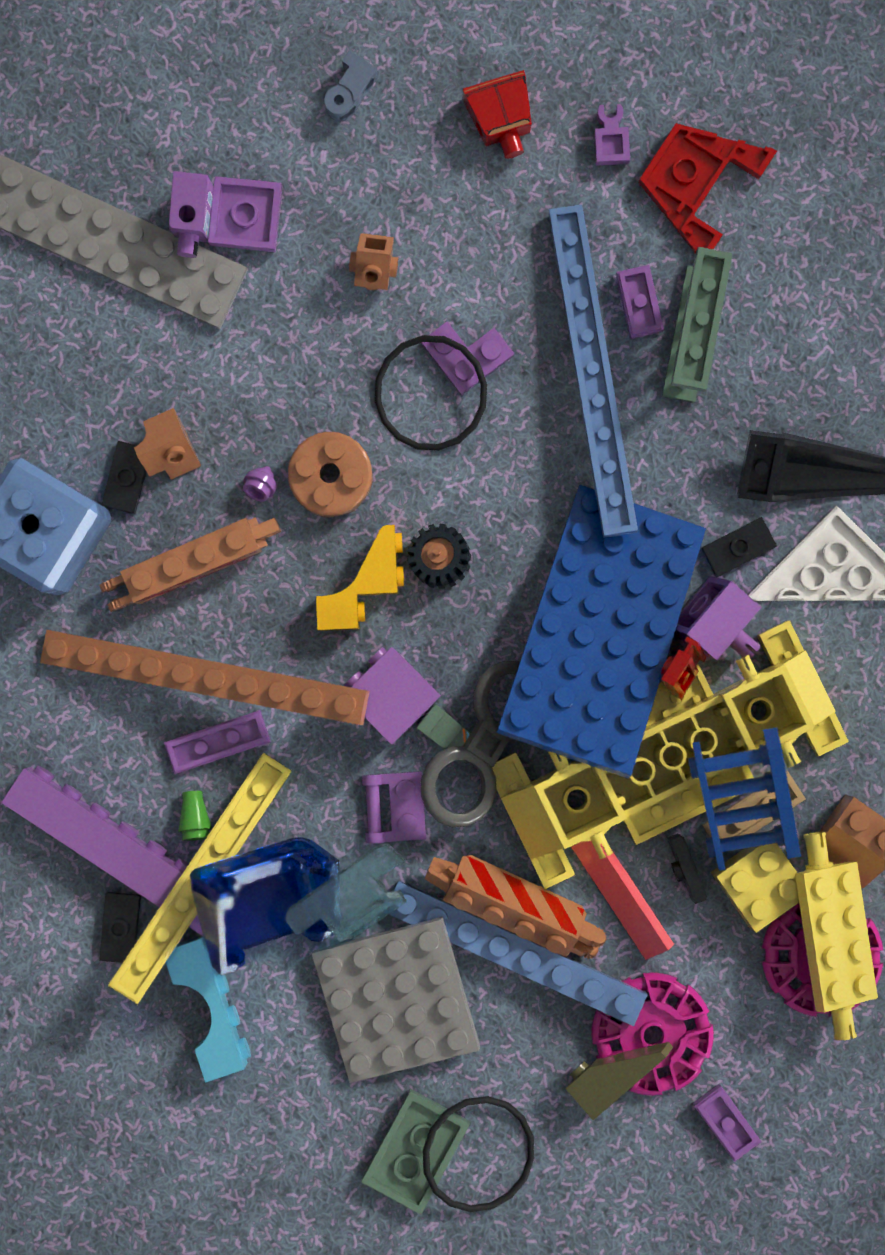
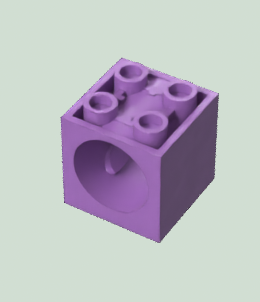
(396, 693)

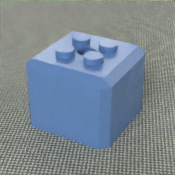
(66, 532)

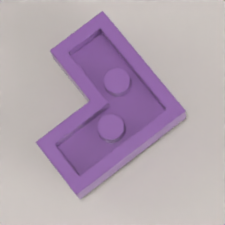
(488, 350)

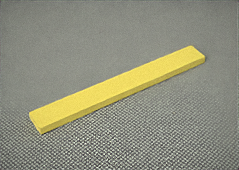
(179, 907)

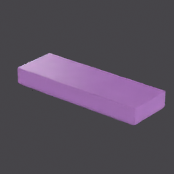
(217, 742)

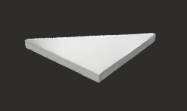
(828, 565)

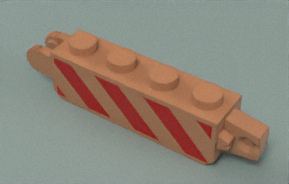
(191, 561)
(516, 905)

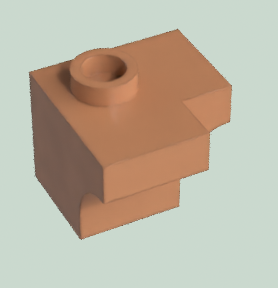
(166, 446)

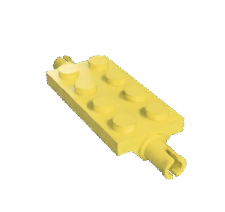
(835, 935)

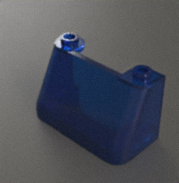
(248, 896)

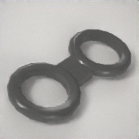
(480, 749)

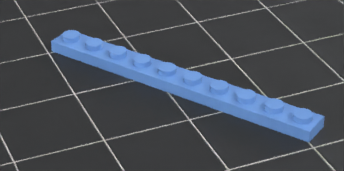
(592, 371)

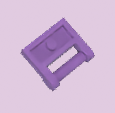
(405, 807)

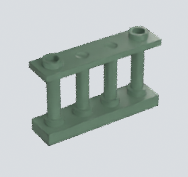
(697, 325)

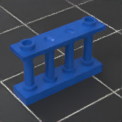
(772, 781)

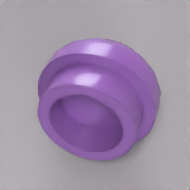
(260, 484)

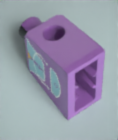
(190, 200)

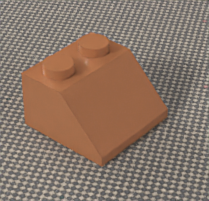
(857, 836)

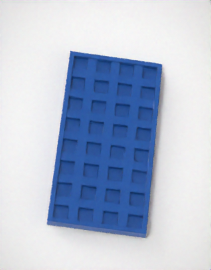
(602, 636)

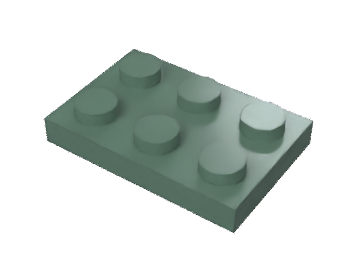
(398, 1161)

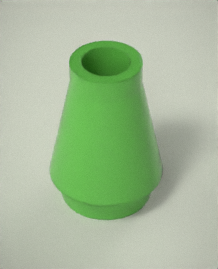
(194, 818)

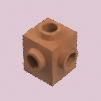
(373, 262)

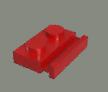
(682, 668)

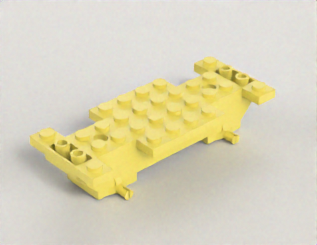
(661, 783)

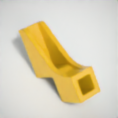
(376, 577)

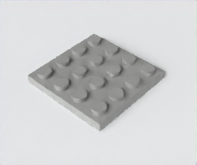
(396, 1000)

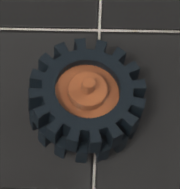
(439, 556)

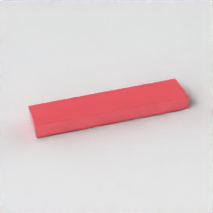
(624, 900)

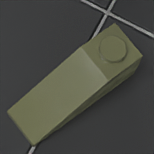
(608, 1078)

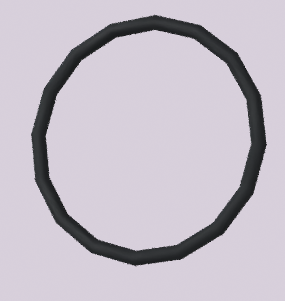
(483, 392)
(426, 1155)

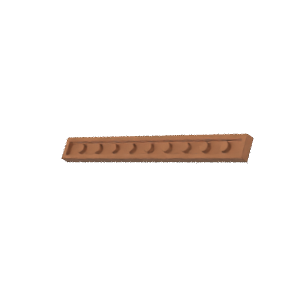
(206, 677)

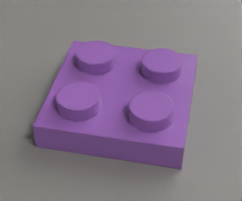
(245, 214)

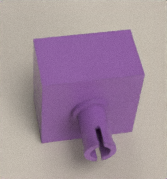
(718, 617)

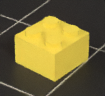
(759, 884)

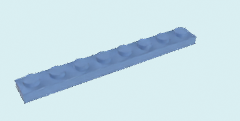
(524, 956)

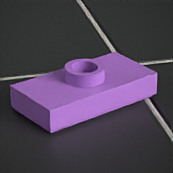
(639, 301)
(726, 1122)

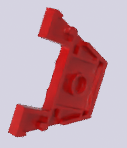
(686, 172)

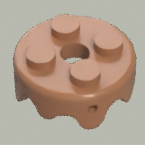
(330, 498)

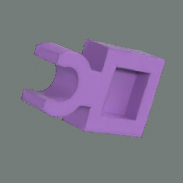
(611, 141)

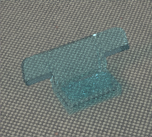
(351, 898)

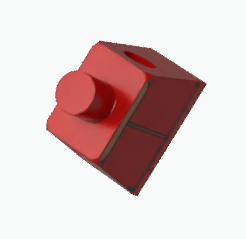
(500, 111)

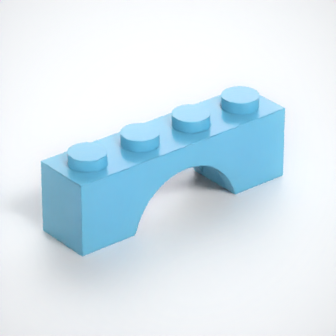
(221, 1049)

